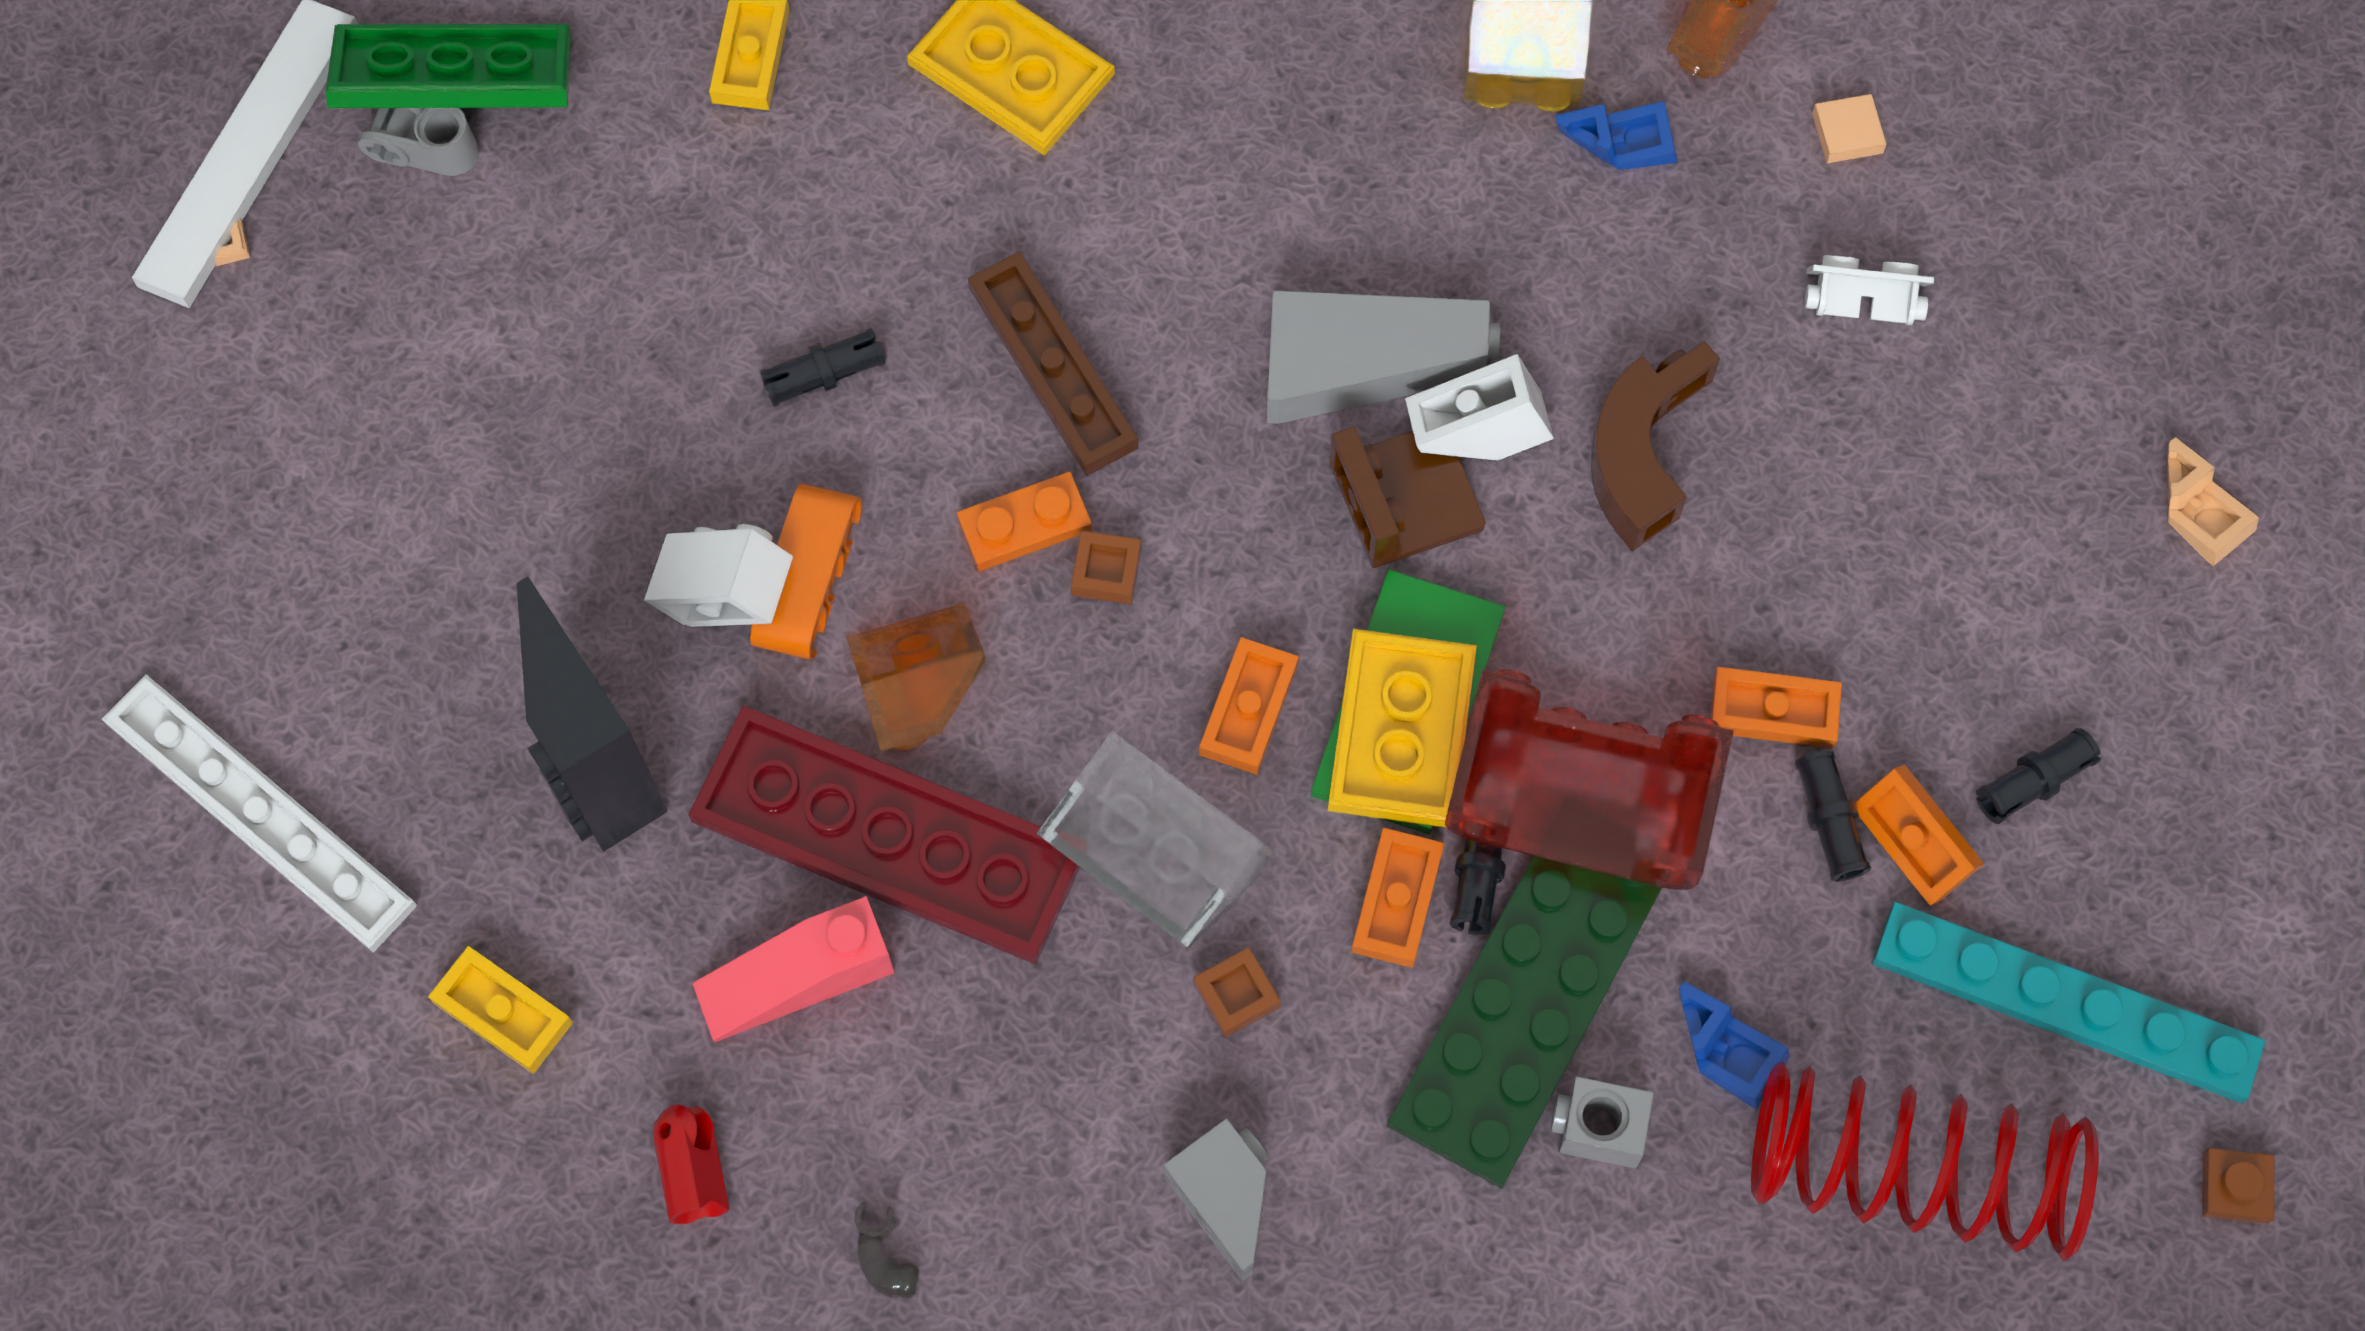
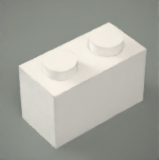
(719, 577)

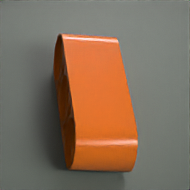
(818, 541)

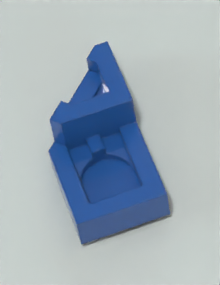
(1622, 138)
(1727, 1048)

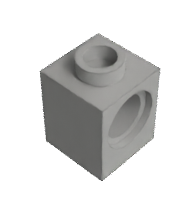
(1626, 1105)

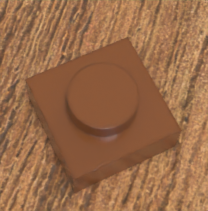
(1106, 567)
(1236, 992)
(2238, 1185)

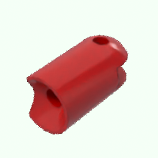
(689, 1165)

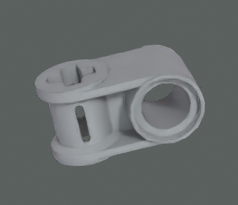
(415, 136)

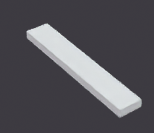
(242, 156)
(260, 813)

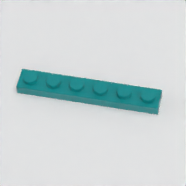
(2069, 1002)

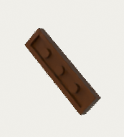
(1053, 363)

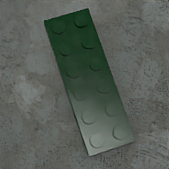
(1521, 1015)

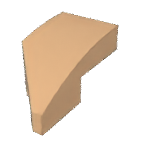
(2201, 509)

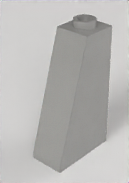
(1369, 348)

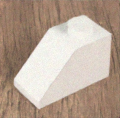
(1481, 413)

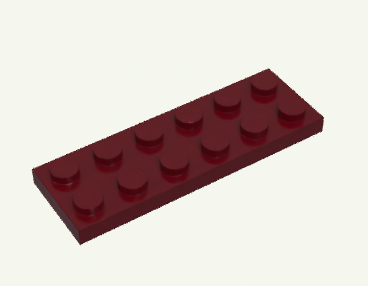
(886, 834)

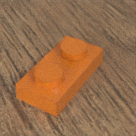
(1024, 521)
(1248, 705)
(1777, 707)
(1917, 835)
(1397, 897)

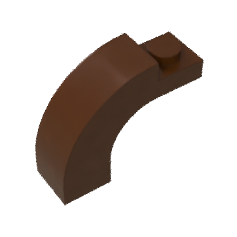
(1625, 473)

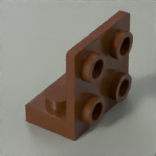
(1402, 496)

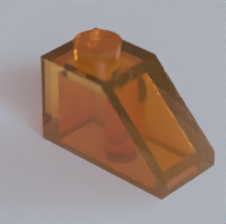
(1717, 33)

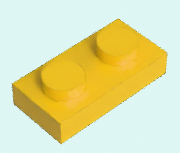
(749, 53)
(500, 1009)

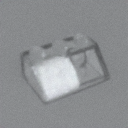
(1155, 841)

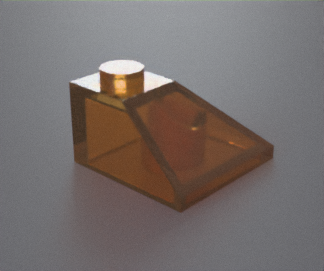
(916, 673)

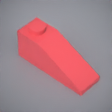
(795, 970)

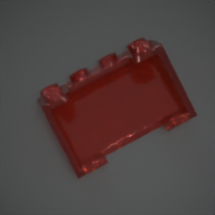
(1588, 787)

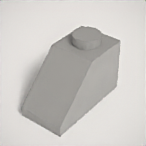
(1223, 1189)

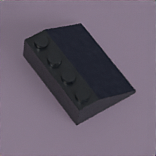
(580, 735)

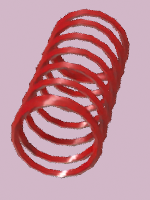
(1770, 1176)

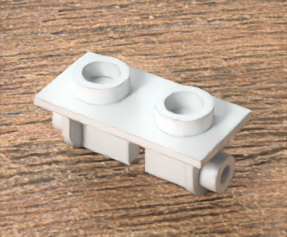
(1892, 290)

